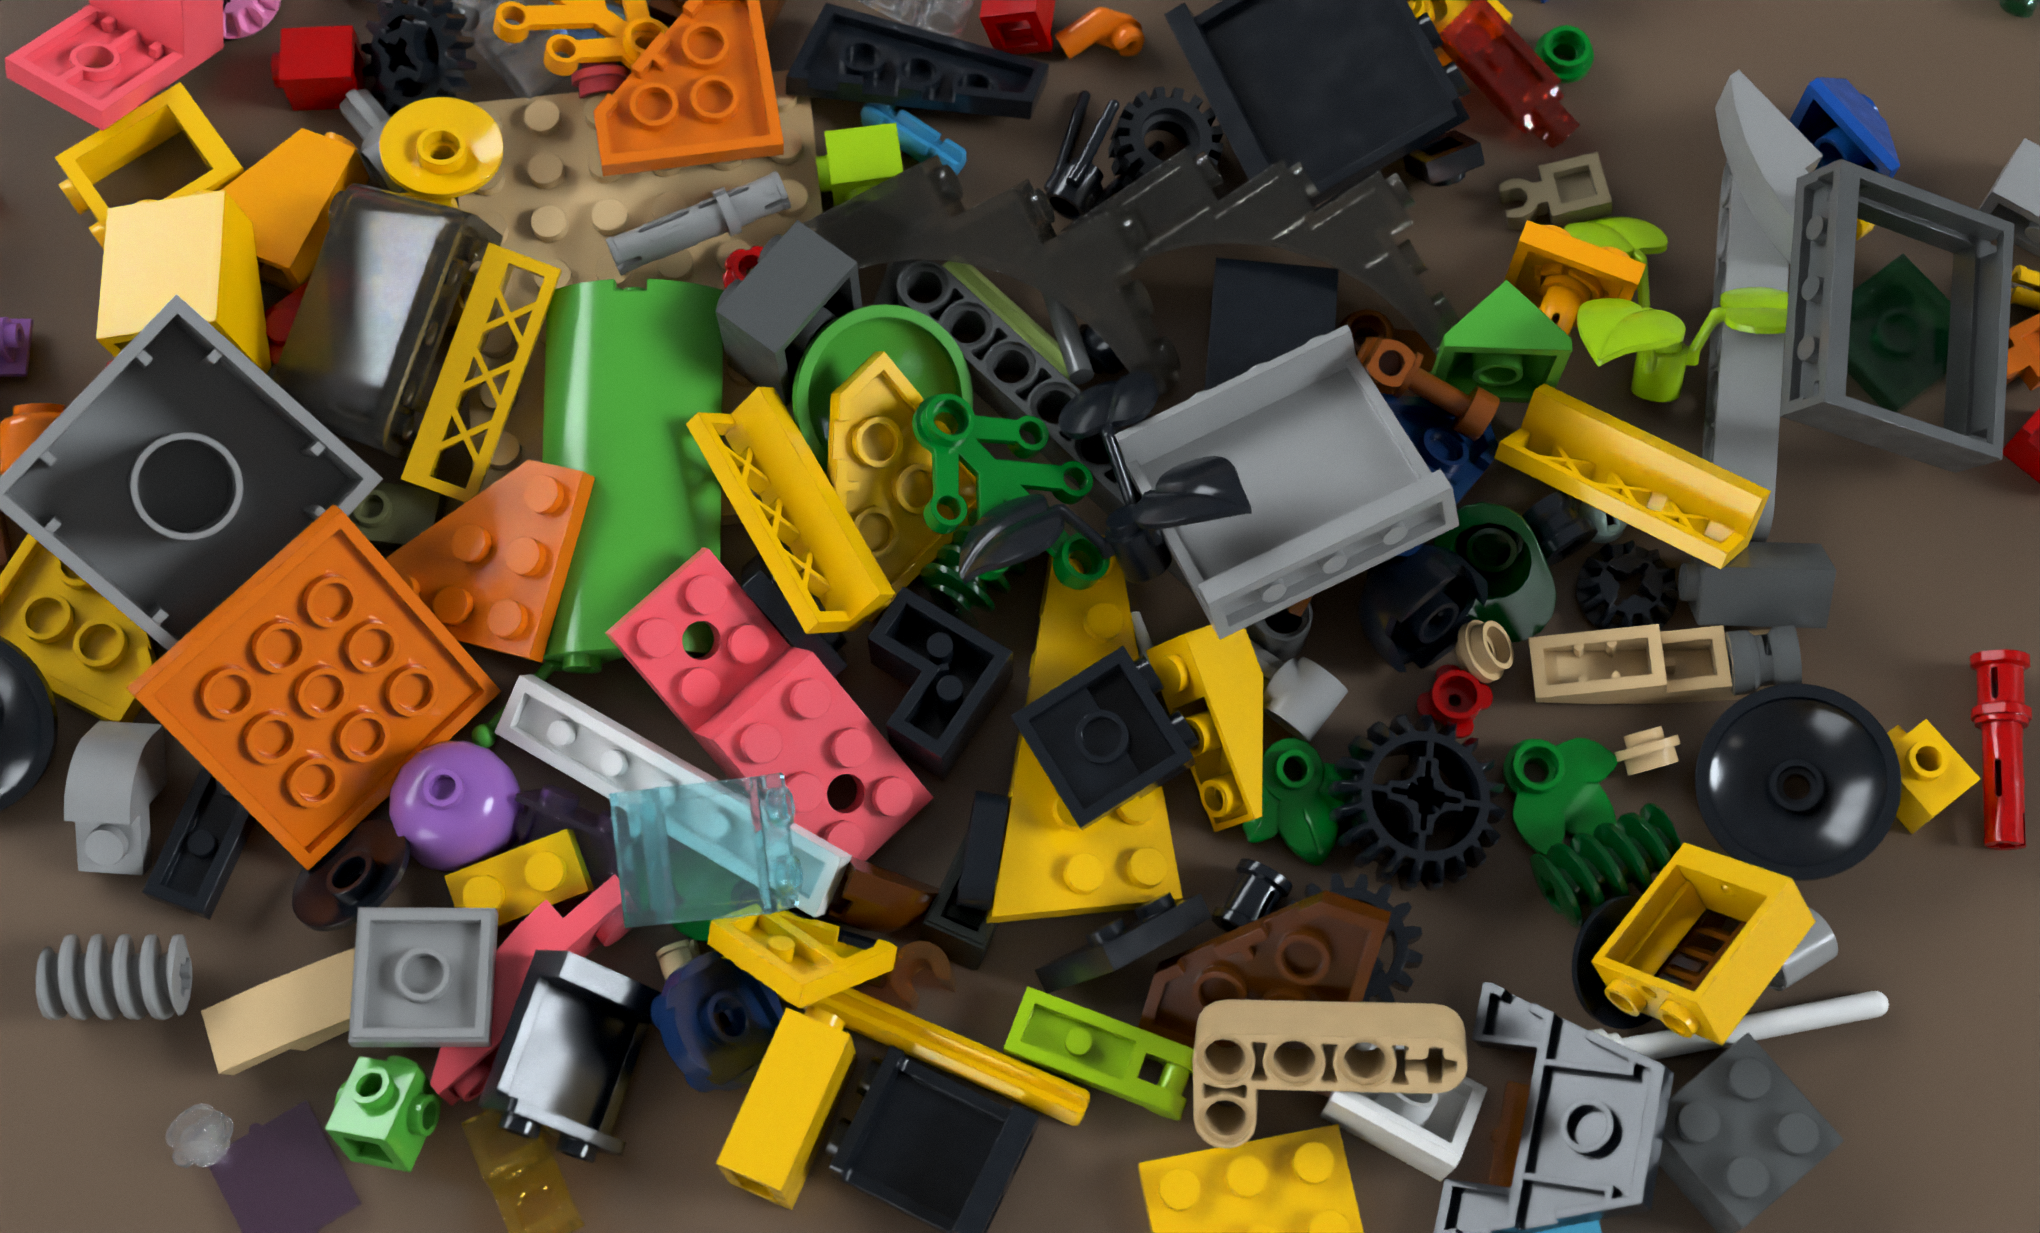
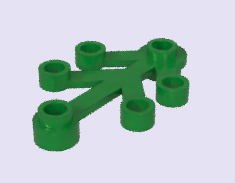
(1000, 479)

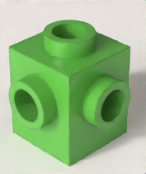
(384, 1112)

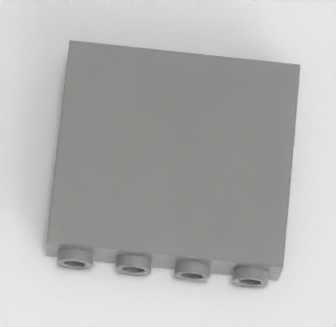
(1322, 470)

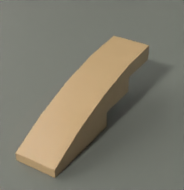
(1633, 666)
(282, 1014)

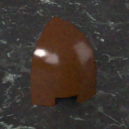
(879, 898)

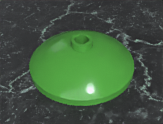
(910, 339)

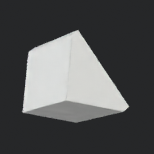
(1413, 1127)

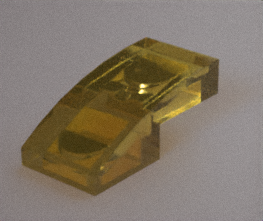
(522, 1178)

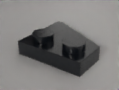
(765, 592)
(1120, 944)

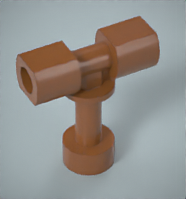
(1398, 367)

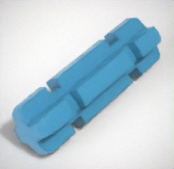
(915, 136)

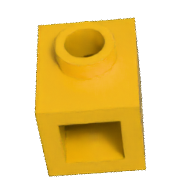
(1930, 774)

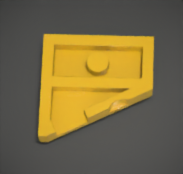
(798, 955)

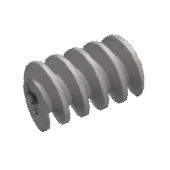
(116, 980)

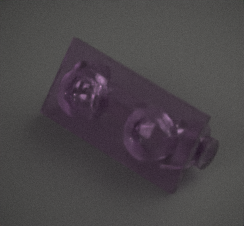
(558, 809)

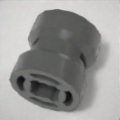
(1763, 659)

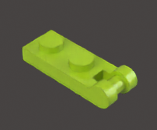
(1099, 1052)

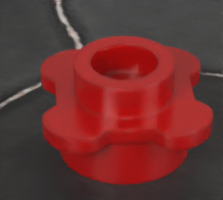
(1459, 683)

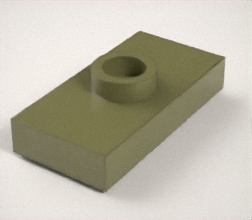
(397, 514)

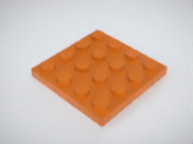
(315, 687)

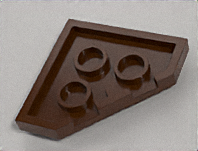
(1299, 953)

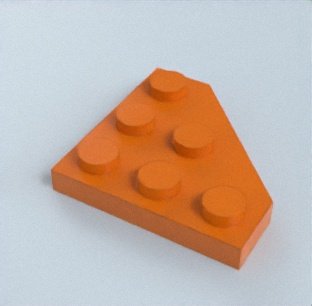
(694, 95)
(501, 559)

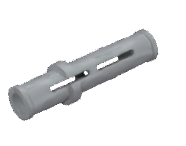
(710, 218)

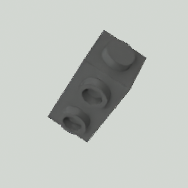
(1762, 587)

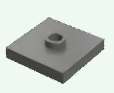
(423, 977)

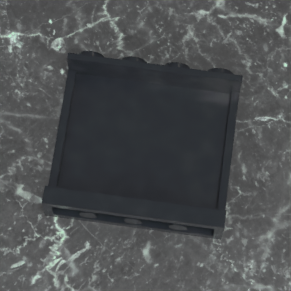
(1322, 82)

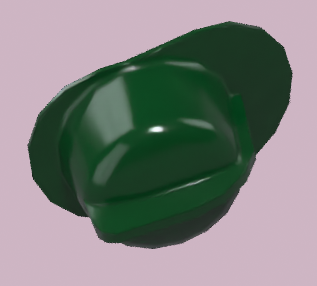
(1511, 561)

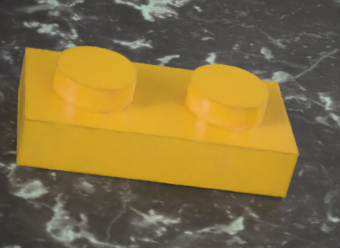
(523, 878)

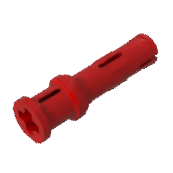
(2001, 718)

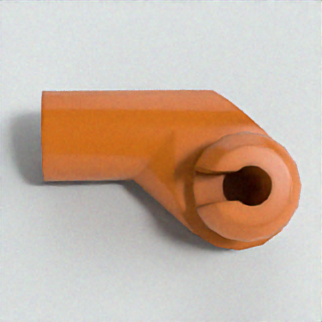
(1104, 28)

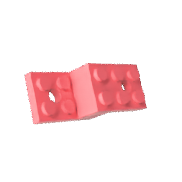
(117, 54)
(767, 706)

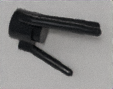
(1077, 186)

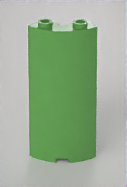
(616, 404)

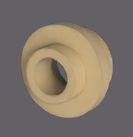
(1484, 650)
(1648, 750)

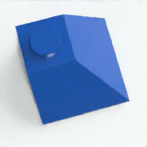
(1845, 126)

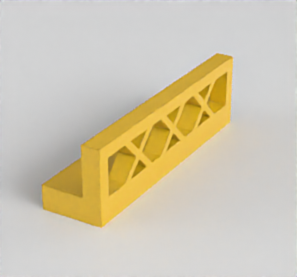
(460, 366)
(1635, 476)
(796, 509)

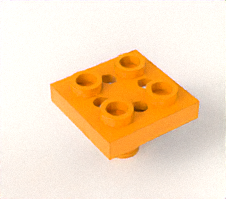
(1565, 272)

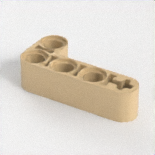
(1325, 1063)

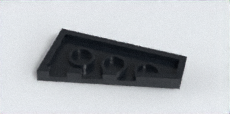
(901, 65)

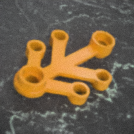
(624, 38)

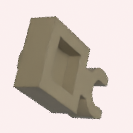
(1566, 190)

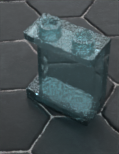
(706, 850)

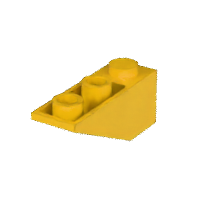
(1221, 698)

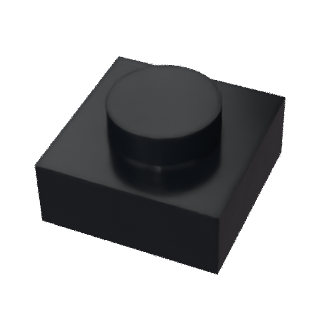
(1445, 159)

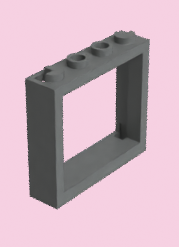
(1821, 305)

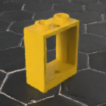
(134, 136)
(1668, 910)

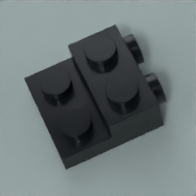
(1106, 736)

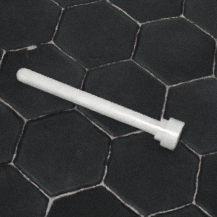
(1763, 1025)

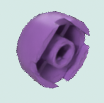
(455, 805)

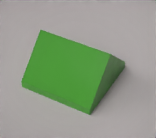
(1504, 348)

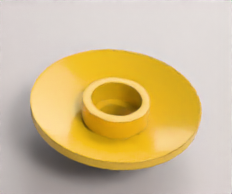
(437, 130)

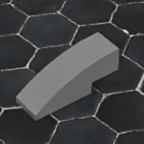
(1764, 157)

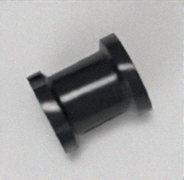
(1251, 896)

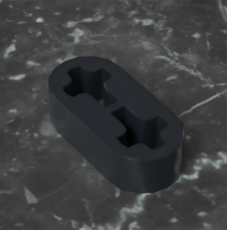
(982, 851)

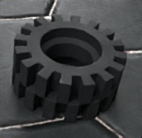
(1162, 114)

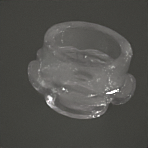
(199, 1136)

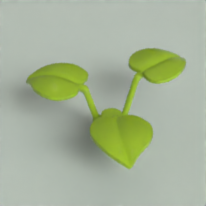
(1623, 327)

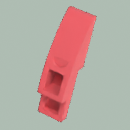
(596, 920)

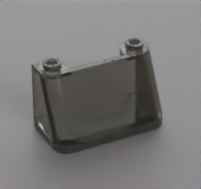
(378, 313)

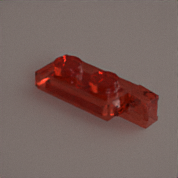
(1508, 72)

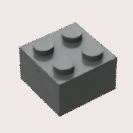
(783, 305)
(1741, 1136)

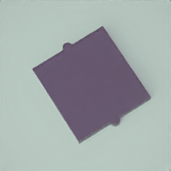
(285, 1176)

